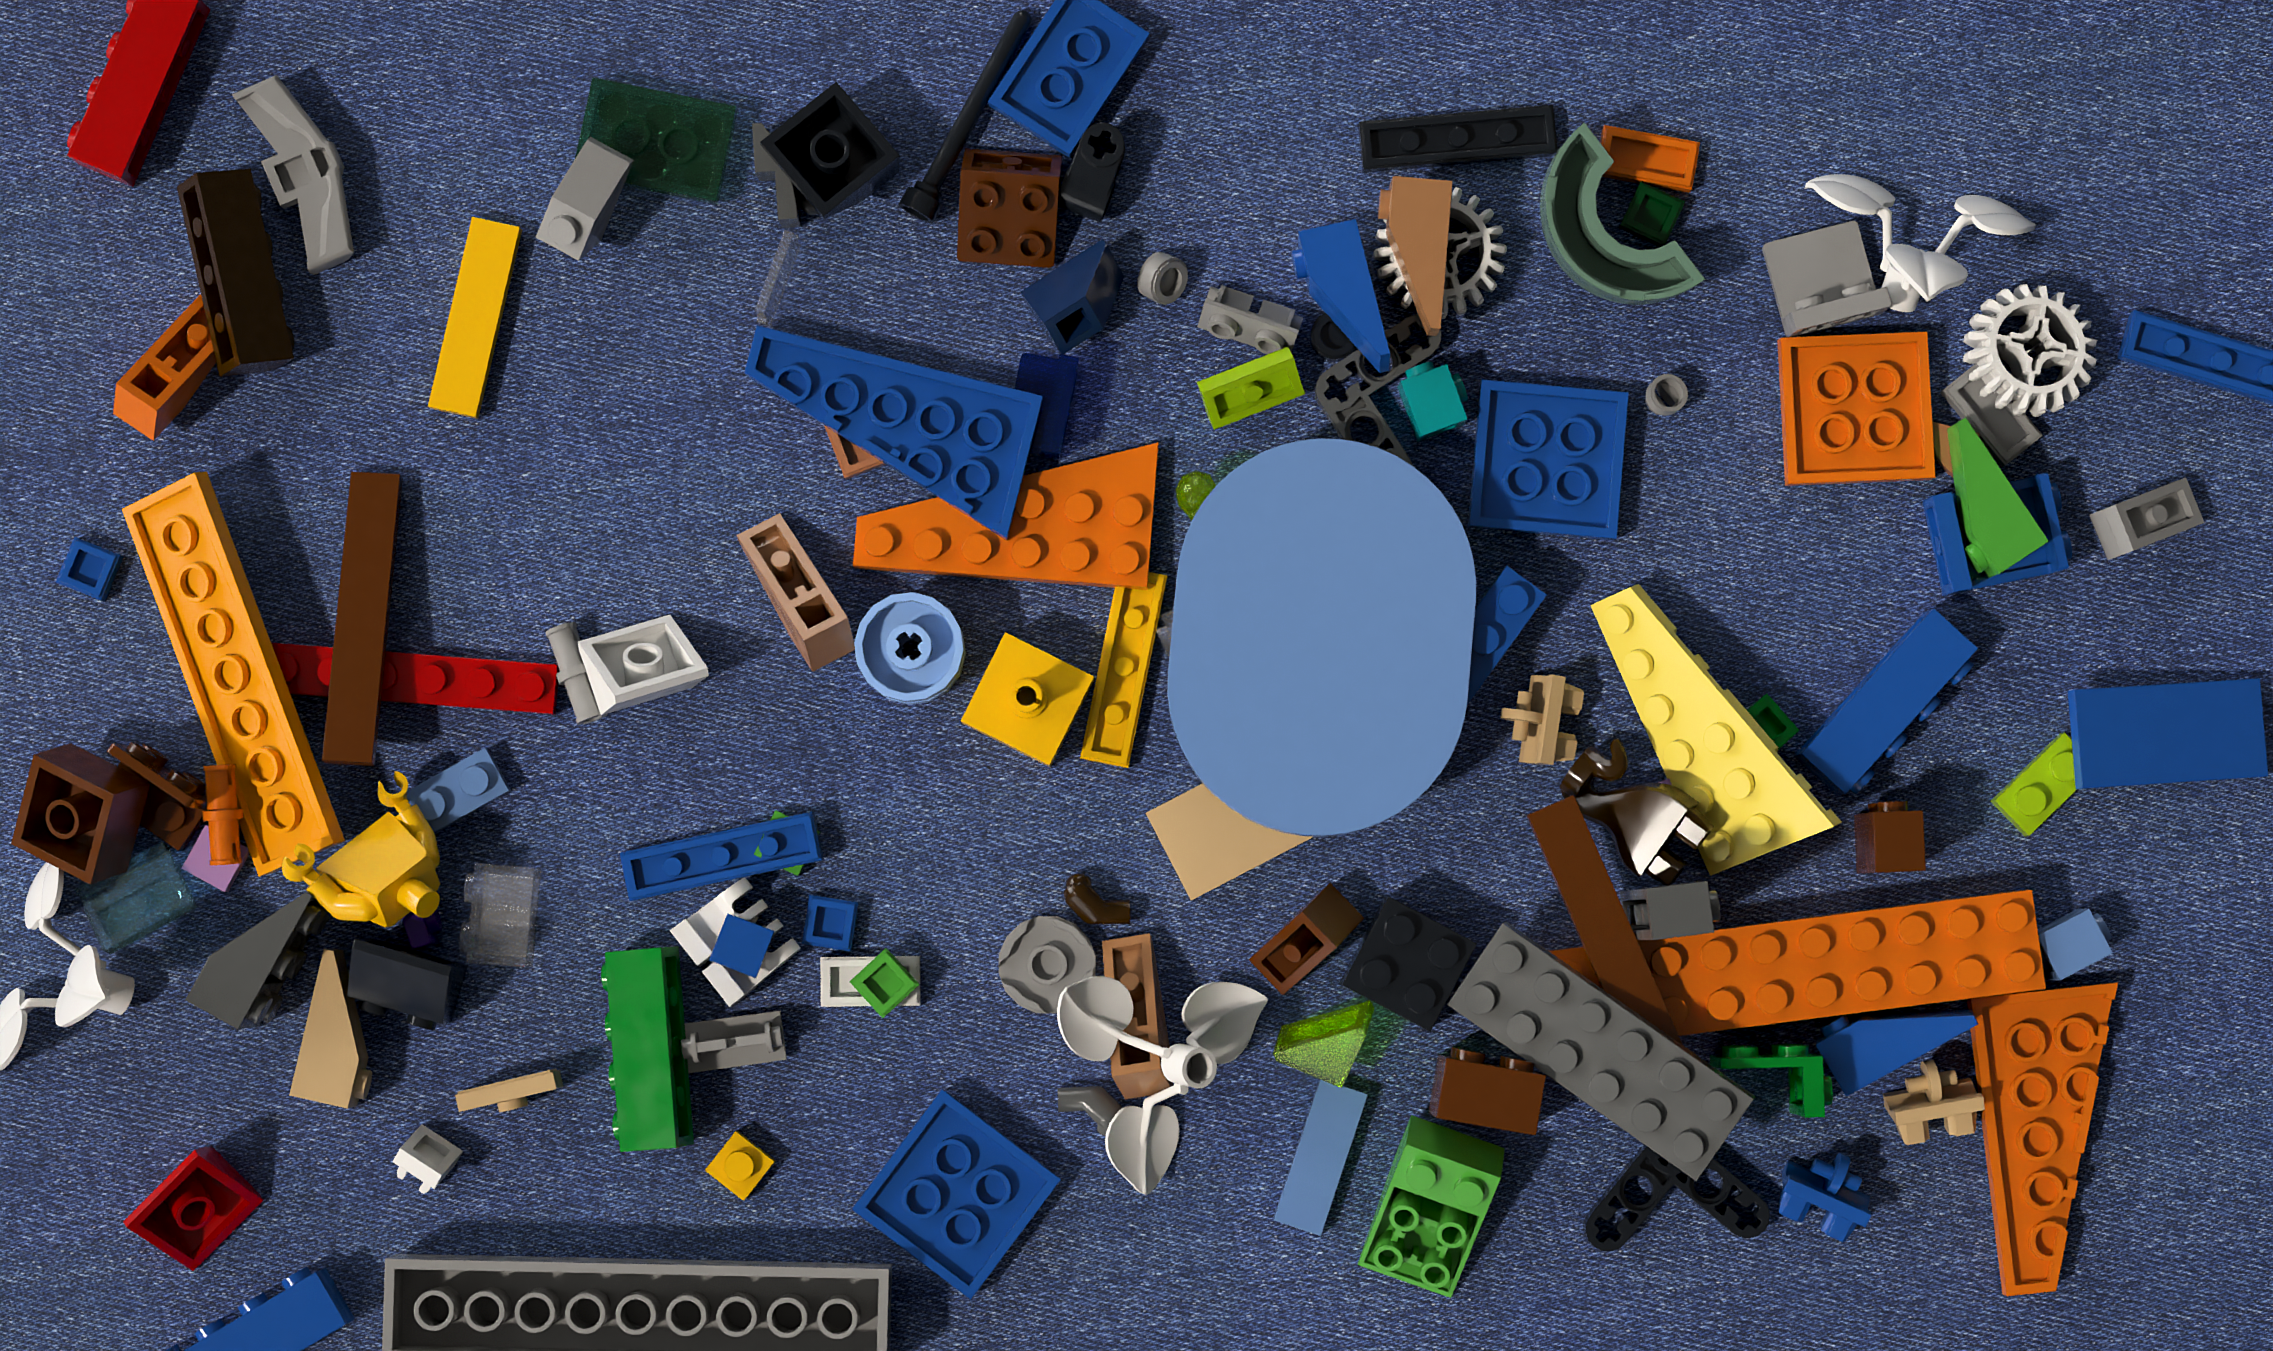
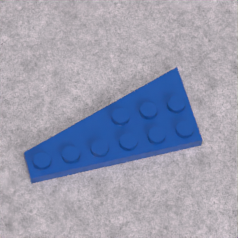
(932, 426)

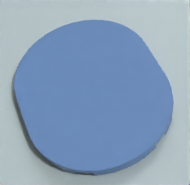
(1321, 637)

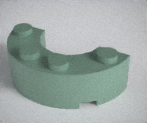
(1583, 245)

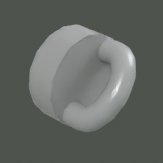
(1162, 278)

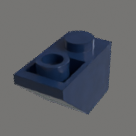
(1076, 297)

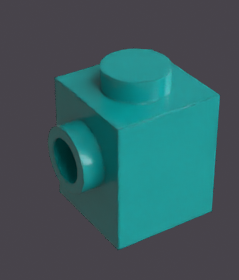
(1433, 399)

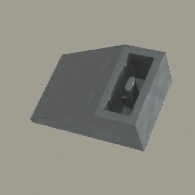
(246, 975)

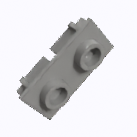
(1228, 317)
(734, 1042)

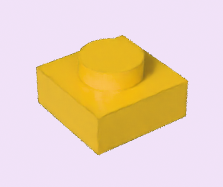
(740, 1165)

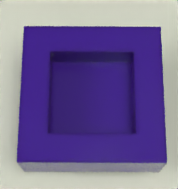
(422, 931)

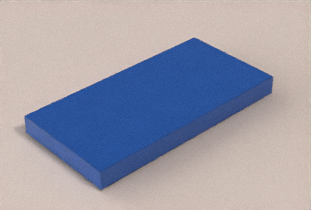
(2167, 733)

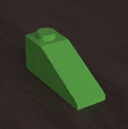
(1989, 509)

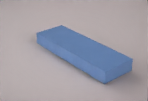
(1320, 1157)

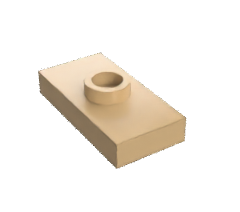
(509, 1093)

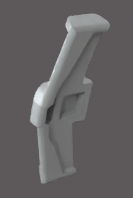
(302, 171)

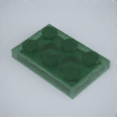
(674, 139)

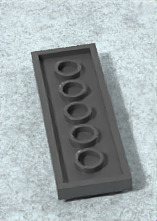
(1601, 1050)

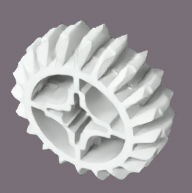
(1462, 242)
(2040, 316)

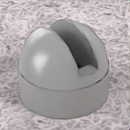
(1671, 390)

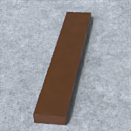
(362, 619)
(1597, 911)

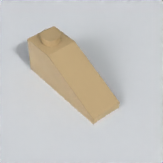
(333, 1045)

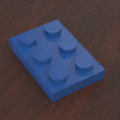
(1068, 71)

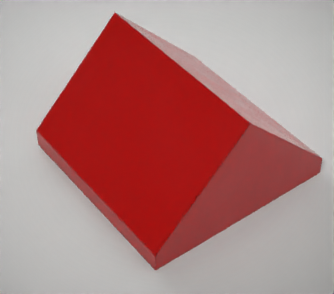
(195, 1208)

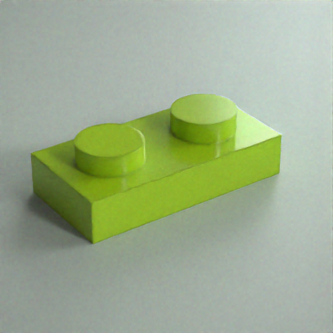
(1250, 388)
(2039, 787)

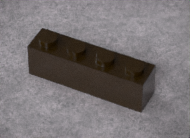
(235, 272)

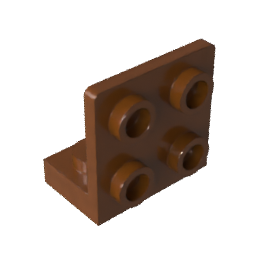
(1008, 207)
(173, 798)

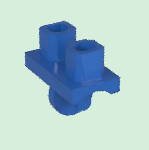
(1828, 1188)

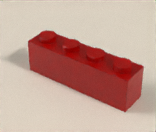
(136, 86)

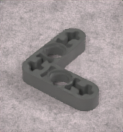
(1358, 402)

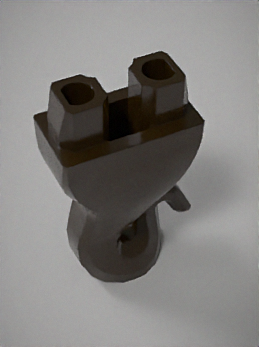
(1637, 816)

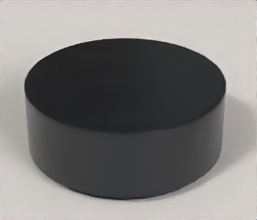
(1329, 340)

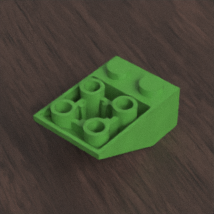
(1432, 1206)

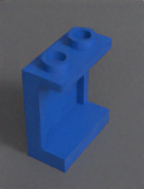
(1953, 568)

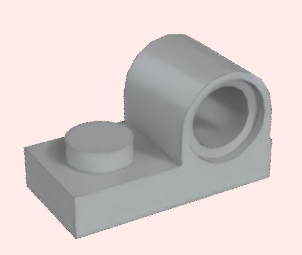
(2146, 518)

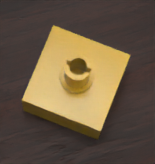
(1027, 699)

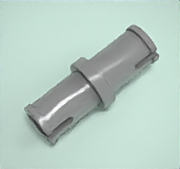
(572, 672)

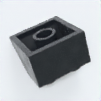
(832, 152)
(405, 981)

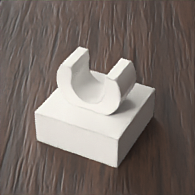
(426, 1158)

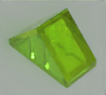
(1325, 1043)

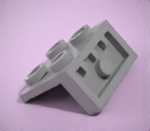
(1823, 279)

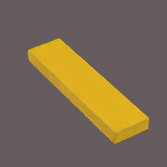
(475, 317)
(1123, 673)

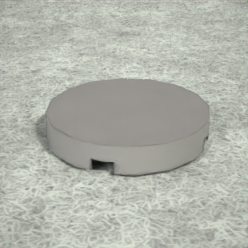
(1044, 959)

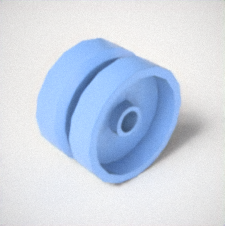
(906, 619)

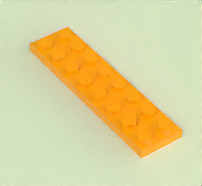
(232, 670)

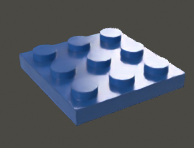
(1548, 460)
(956, 1194)

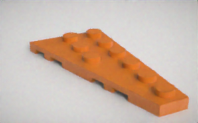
(1068, 527)
(2039, 1088)

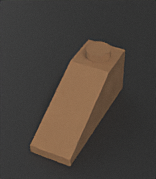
(1418, 234)
(797, 592)
(1134, 965)

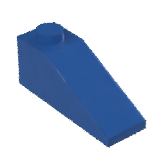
(1341, 285)
(1879, 1043)

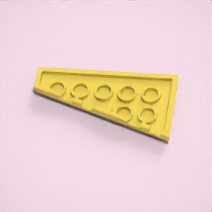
(1707, 738)

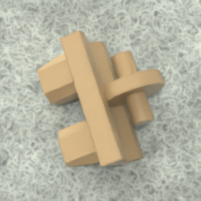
(1538, 720)
(1930, 1098)

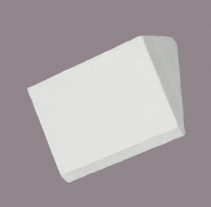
(640, 664)

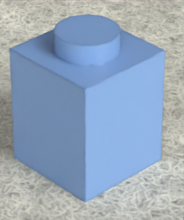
(2073, 943)

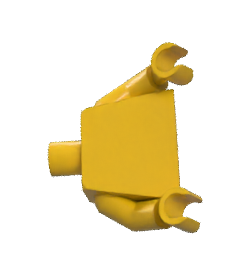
(381, 870)

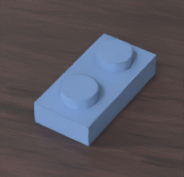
(459, 790)

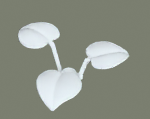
(1909, 269)
(87, 983)
(1220, 1024)

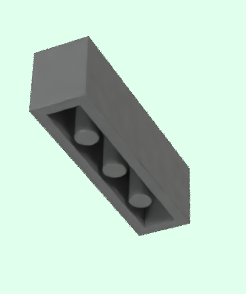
(1671, 910)

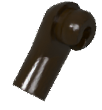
(1090, 906)

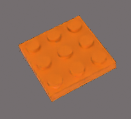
(1856, 408)

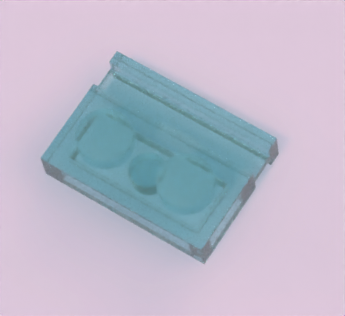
(137, 900)

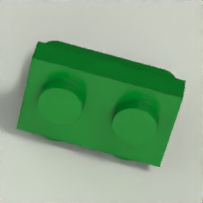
(1807, 1084)

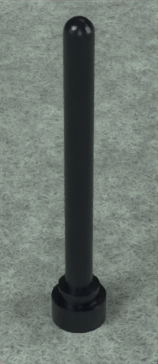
(924, 197)

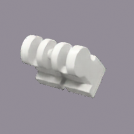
(701, 931)

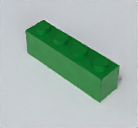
(646, 1039)

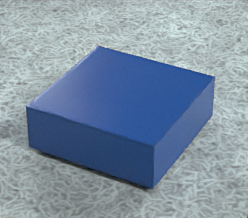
(89, 569)
(830, 923)
(741, 945)

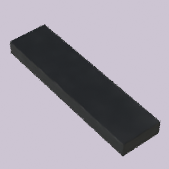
(1457, 138)

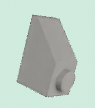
(585, 200)

